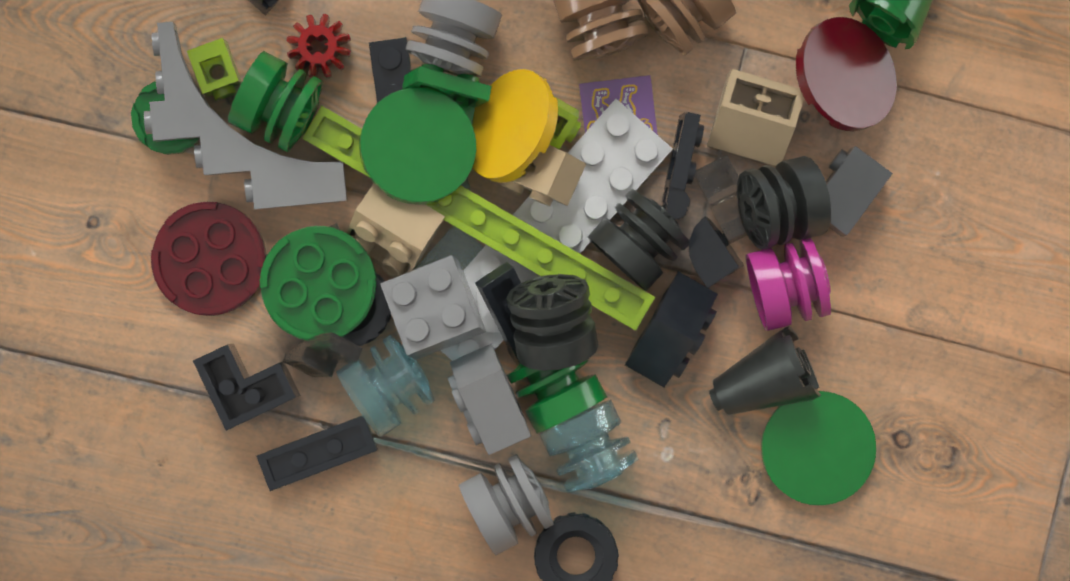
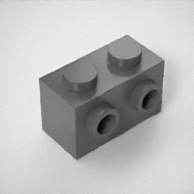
(853, 187)

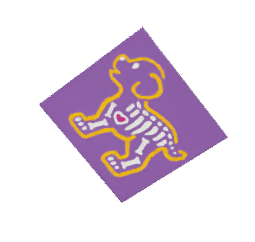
(632, 92)

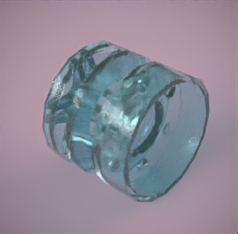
(386, 386)
(589, 447)

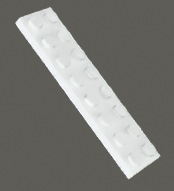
(618, 158)

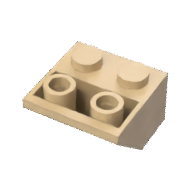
(755, 117)
(393, 231)

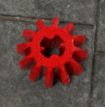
(319, 33)

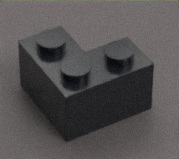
(673, 330)
(237, 394)

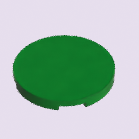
(417, 145)
(318, 282)
(819, 449)

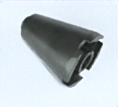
(767, 377)

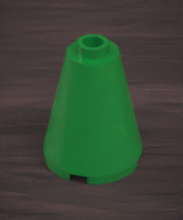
(893, 19)

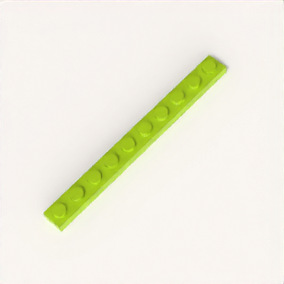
(499, 229)

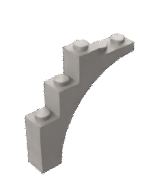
(187, 115)

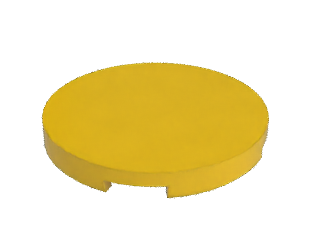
(513, 125)

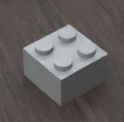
(433, 307)
(487, 400)

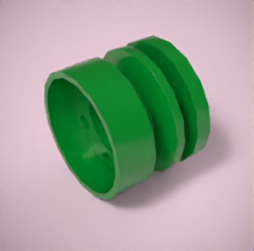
(279, 103)
(558, 394)

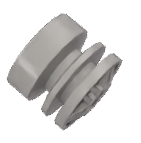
(454, 34)
(506, 504)

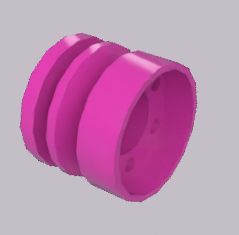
(788, 284)

